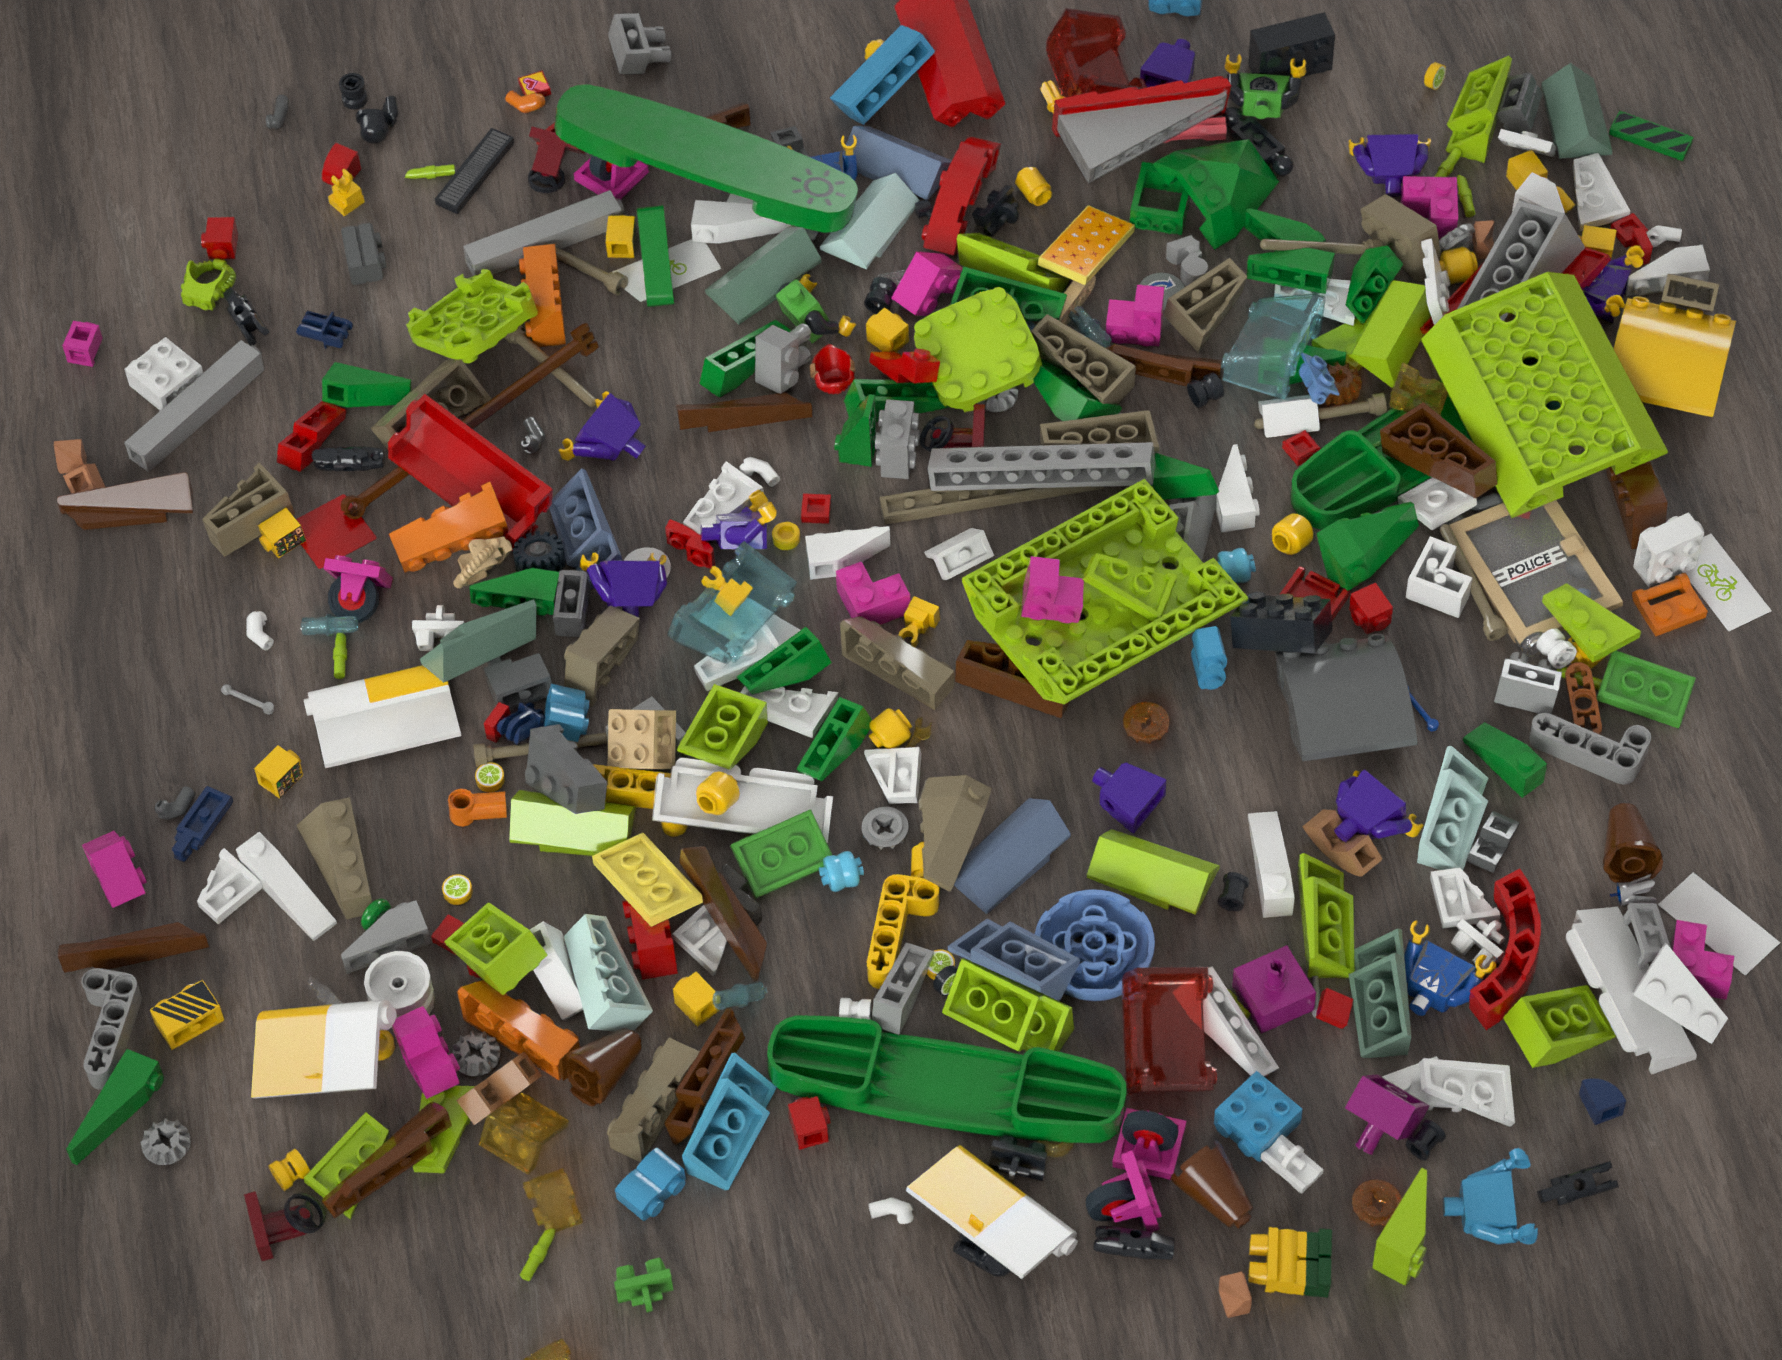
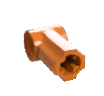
(477, 806)

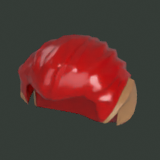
(832, 370)

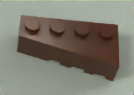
(1439, 450)
(1638, 500)
(992, 671)

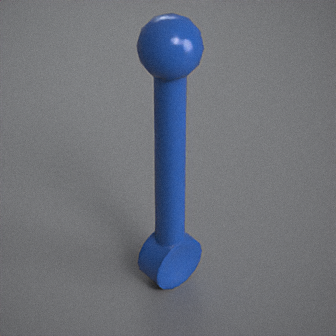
(1432, 724)

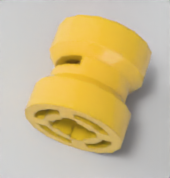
(284, 1172)

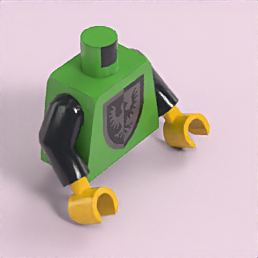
(1262, 93)
(803, 308)

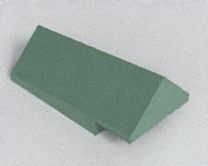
(1575, 114)
(757, 278)
(482, 641)
(1381, 997)

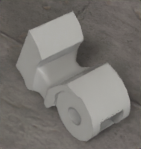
(1189, 255)

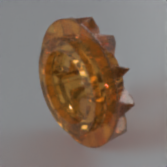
(1140, 713)
(1382, 1192)

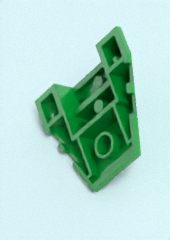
(1222, 184)

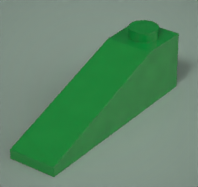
(732, 364)
(922, 394)
(122, 1096)

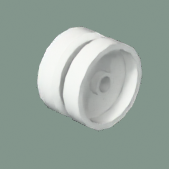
(401, 980)

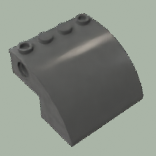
(1347, 698)

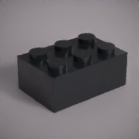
(1301, 38)
(1281, 623)

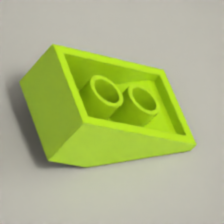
(725, 727)
(497, 948)
(1558, 1024)
(1401, 1243)

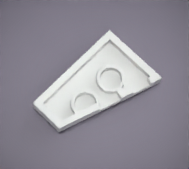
(1596, 193)
(1436, 282)
(1335, 299)
(1472, 1086)

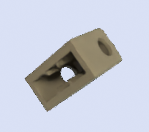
(1690, 293)

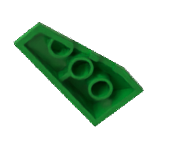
(1032, 300)
(1068, 397)
(1359, 546)

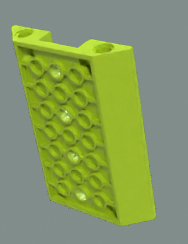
(1507, 400)
(1113, 637)

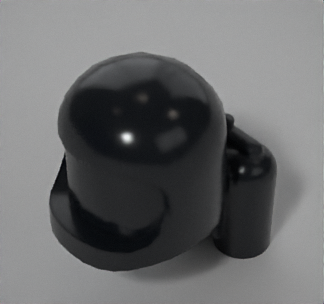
(376, 122)
(983, 1260)

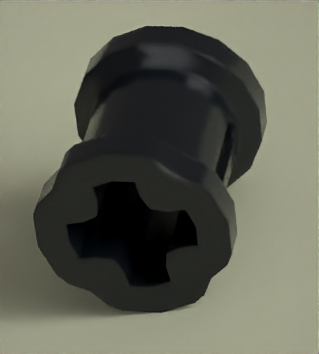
(1233, 891)
(1425, 1139)

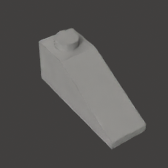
(396, 930)
(901, 987)

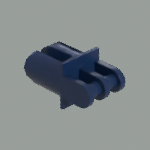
(323, 328)
(519, 724)

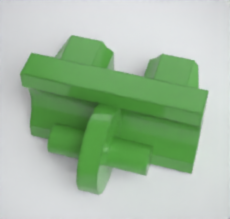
(643, 1288)

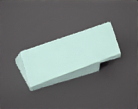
(875, 222)
(1453, 813)

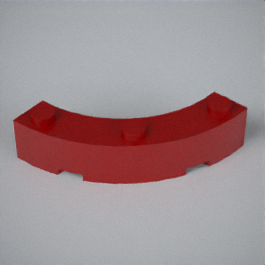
(958, 190)
(1512, 978)

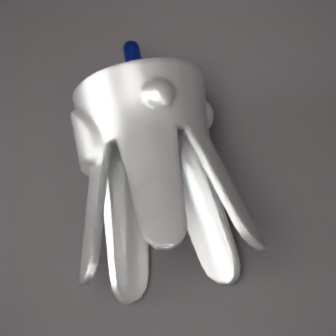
(1628, 892)

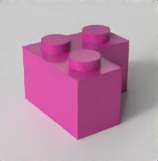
(1432, 199)
(924, 282)
(1139, 320)
(1050, 595)
(874, 601)
(112, 864)
(1708, 968)
(425, 1052)

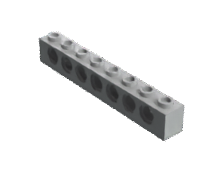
(1041, 466)

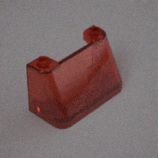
(1086, 53)
(1166, 1030)

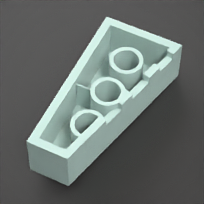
(604, 977)

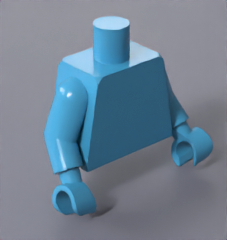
(1489, 1204)

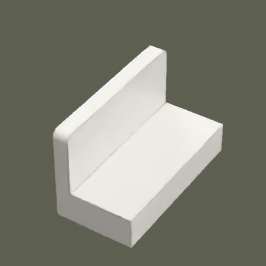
(1289, 416)
(960, 552)

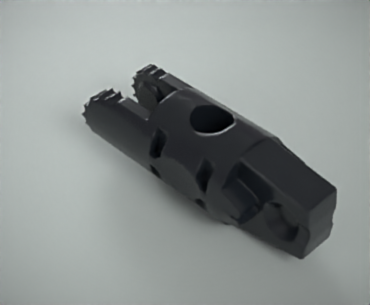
(244, 315)
(348, 458)
(1564, 1189)
(1133, 1243)

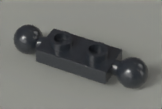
(1266, 144)

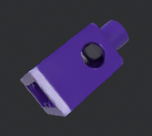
(1169, 64)
(1129, 794)

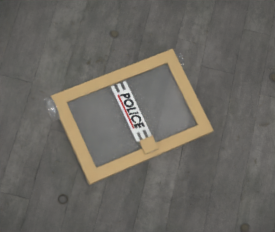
(1526, 559)

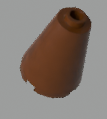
(1629, 846)
(600, 1065)
(1215, 1185)

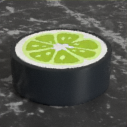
(944, 980)

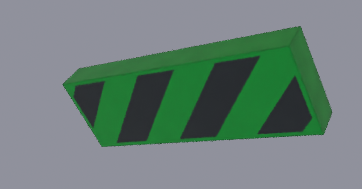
(1651, 135)

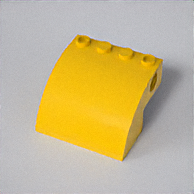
(1674, 354)

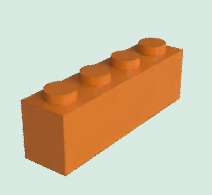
(543, 281)
(449, 530)
(516, 1026)

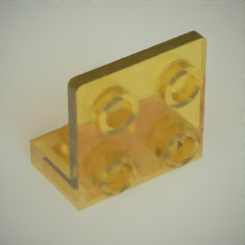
(519, 1131)

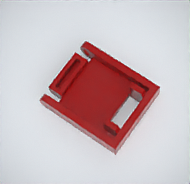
(1316, 585)

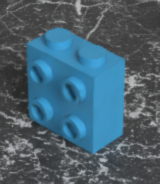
(1257, 1116)

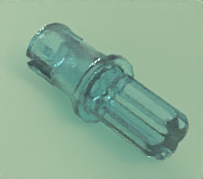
(1090, 327)
(329, 625)
(739, 995)

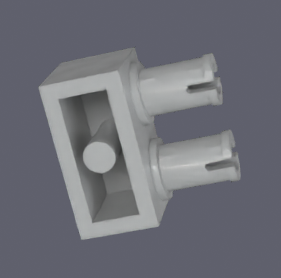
(630, 44)
(780, 357)
(1528, 685)

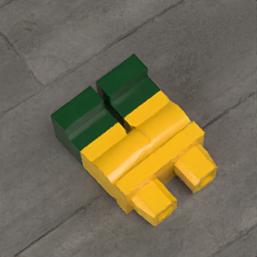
(1294, 1261)

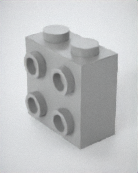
(897, 439)

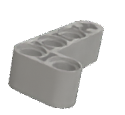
(1552, 734)
(107, 1029)

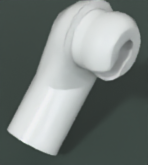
(1662, 233)
(255, 632)
(892, 1206)

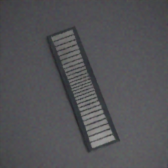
(474, 170)

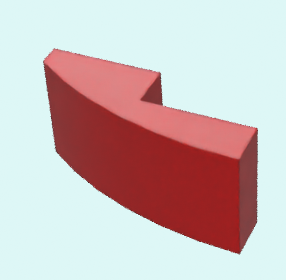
(682, 537)

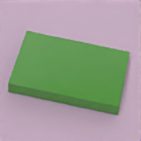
(1646, 689)
(781, 853)

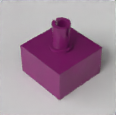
(1274, 989)
(1386, 1110)

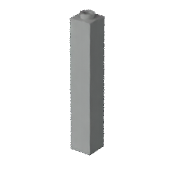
(559, 227)
(194, 405)

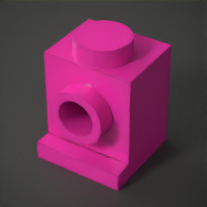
(82, 343)

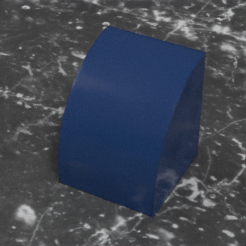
(1601, 1100)

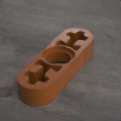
(1587, 691)

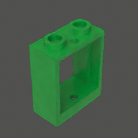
(1145, 217)

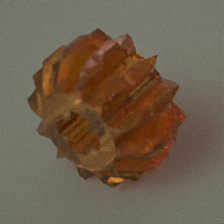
(1346, 382)

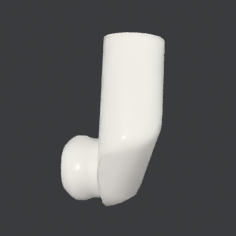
(762, 467)

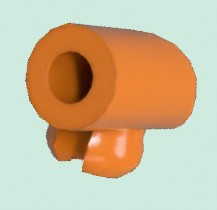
(525, 103)

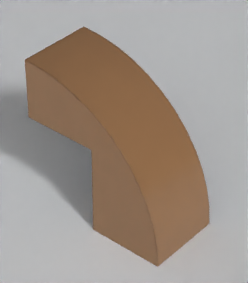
(1354, 856)
(499, 1088)

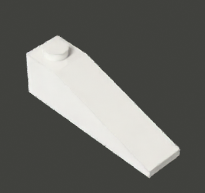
(730, 222)
(1271, 865)
(285, 886)
(1232, 1030)

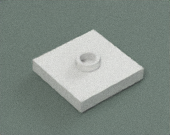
(1527, 141)
(1437, 502)

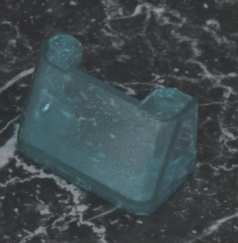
(1273, 342)
(722, 637)

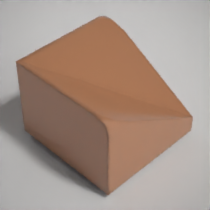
(1483, 238)
(69, 455)
(84, 479)
(1235, 1294)

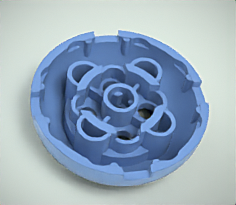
(1096, 916)

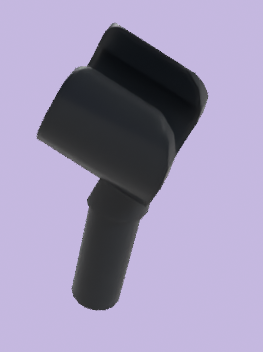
(923, 209)

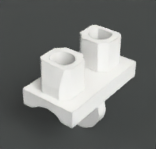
(435, 626)
(1468, 936)
(1292, 1164)

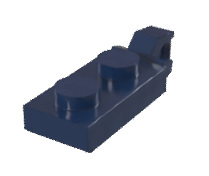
(200, 822)

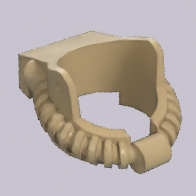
(482, 558)

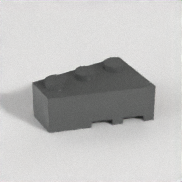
(562, 773)

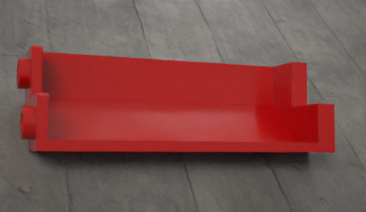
(959, 72)
(458, 461)

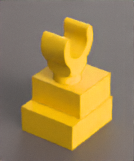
(345, 194)
(730, 594)
(918, 618)

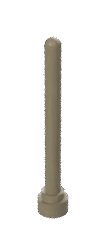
(1339, 248)
(610, 280)
(519, 337)
(1374, 405)
(1493, 625)
(486, 754)

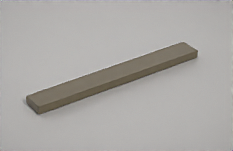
(930, 503)

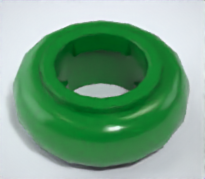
(374, 912)

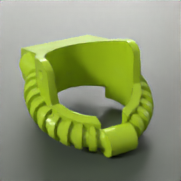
(205, 294)

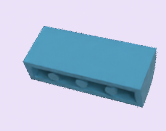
(882, 74)

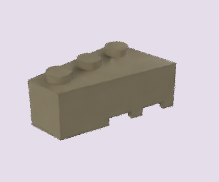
(1401, 231)
(1205, 303)
(237, 518)
(598, 650)

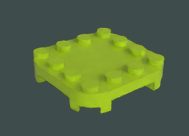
(471, 317)
(980, 348)

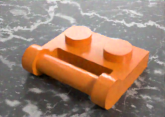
(1672, 612)

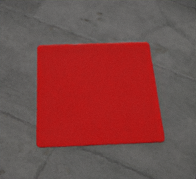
(333, 533)

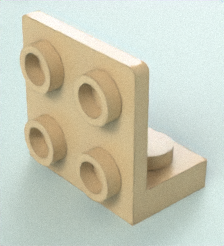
(641, 738)

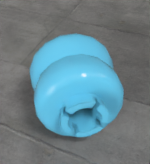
(1237, 564)
(841, 871)

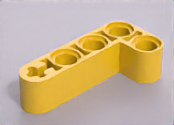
(635, 792)
(893, 930)

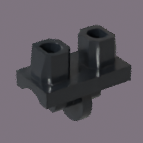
(1000, 209)
(1018, 1160)

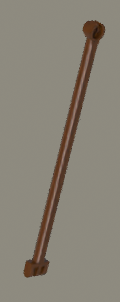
(580, 343)

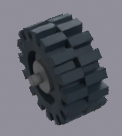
(539, 552)

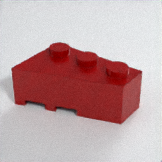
(654, 945)

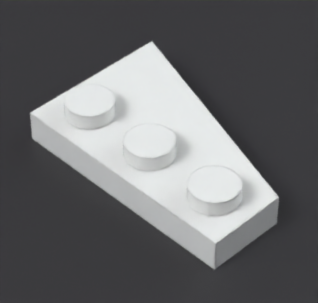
(726, 495)
(715, 672)
(796, 709)
(1680, 996)

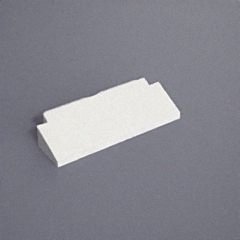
(763, 801)
(1609, 962)

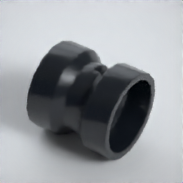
(353, 91)
(880, 294)
(1204, 390)

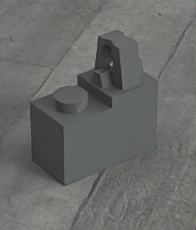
(518, 680)

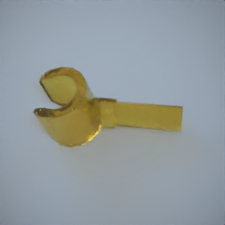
(920, 733)

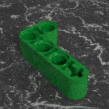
(655, 256)

